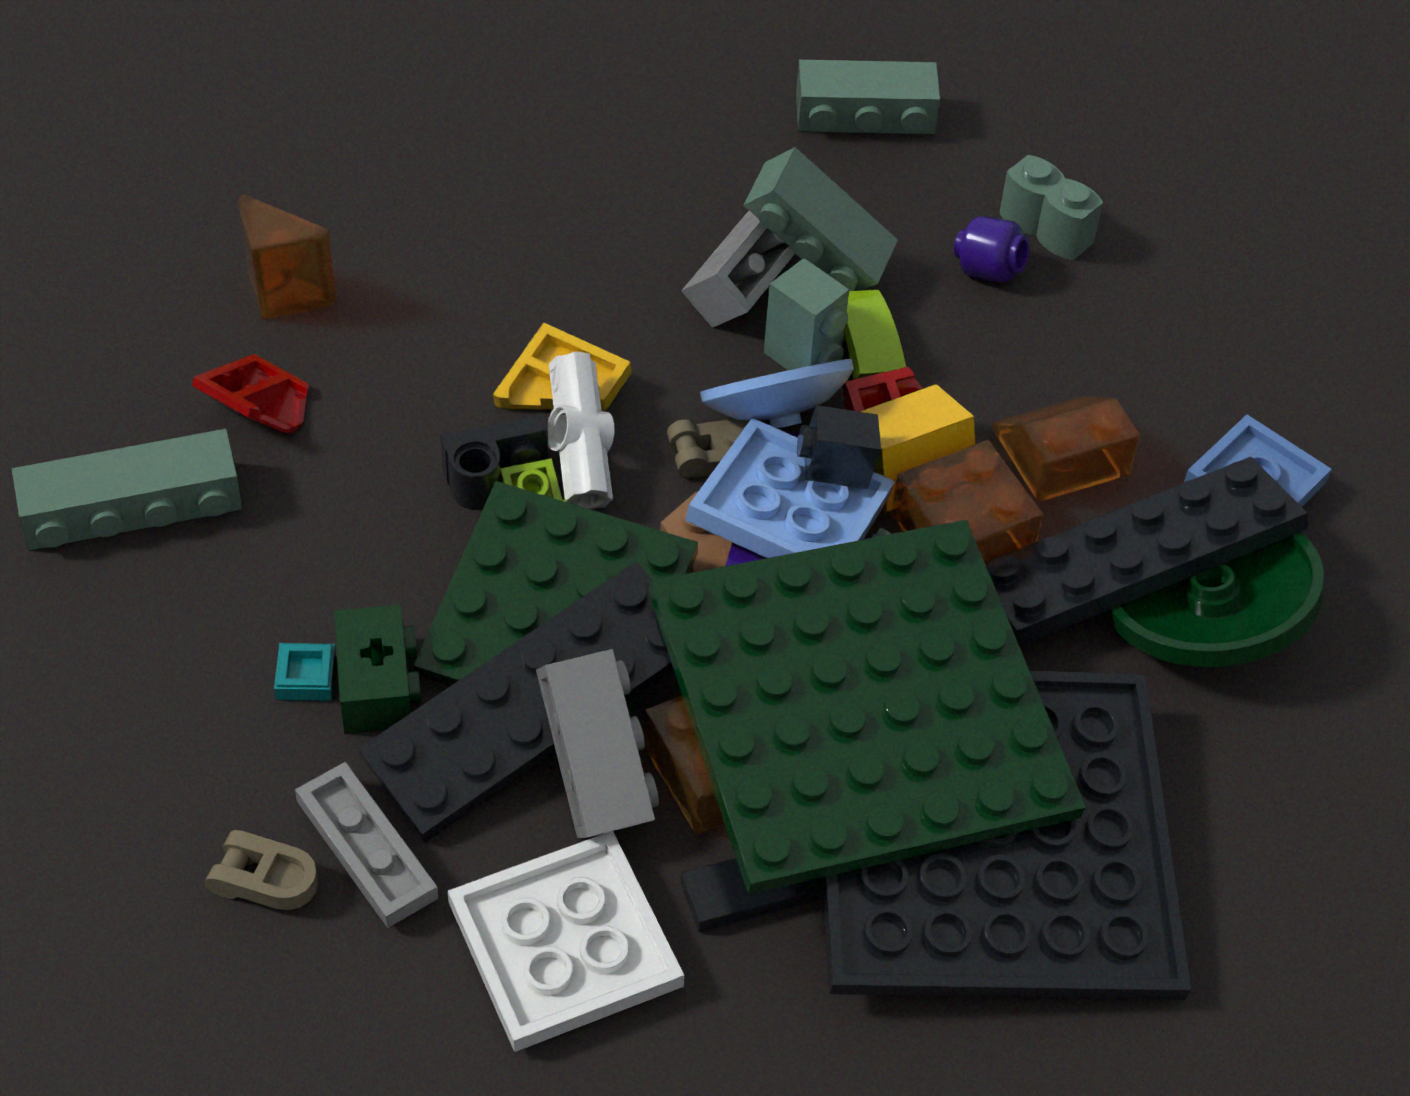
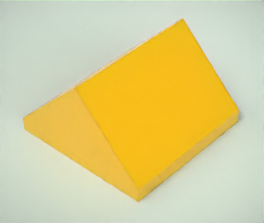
(919, 431)

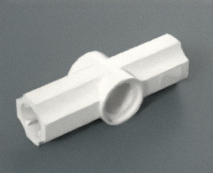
(580, 431)

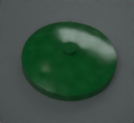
(1231, 610)

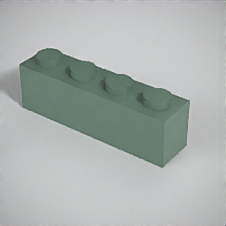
(126, 489)

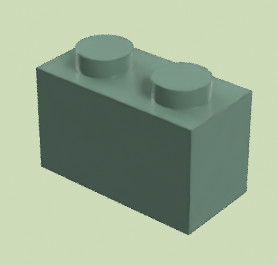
(805, 317)

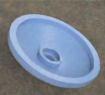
(779, 395)

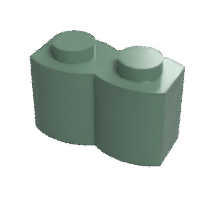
(1051, 207)

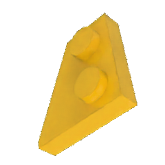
(529, 379)

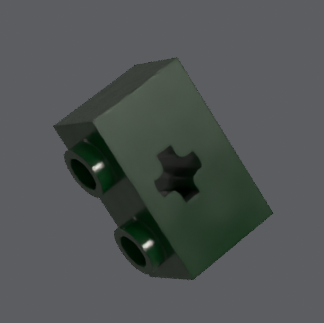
(373, 667)

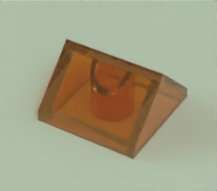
(286, 260)

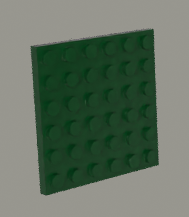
(861, 704)

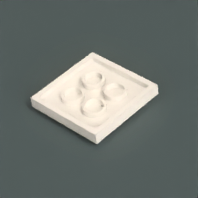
(564, 940)

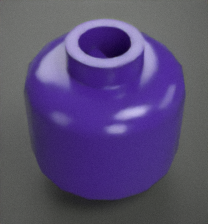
(992, 249)

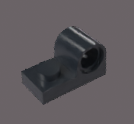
(476, 455)

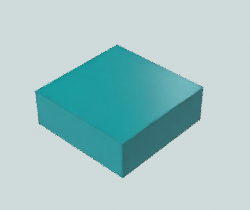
(305, 671)

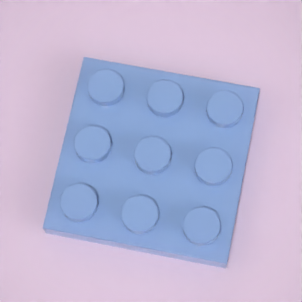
(769, 507)

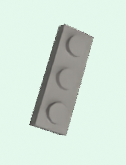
(366, 844)

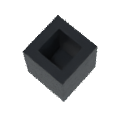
(840, 446)

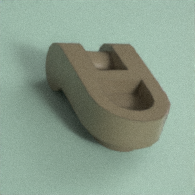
(690, 438)
(282, 879)

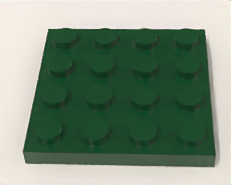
(527, 566)

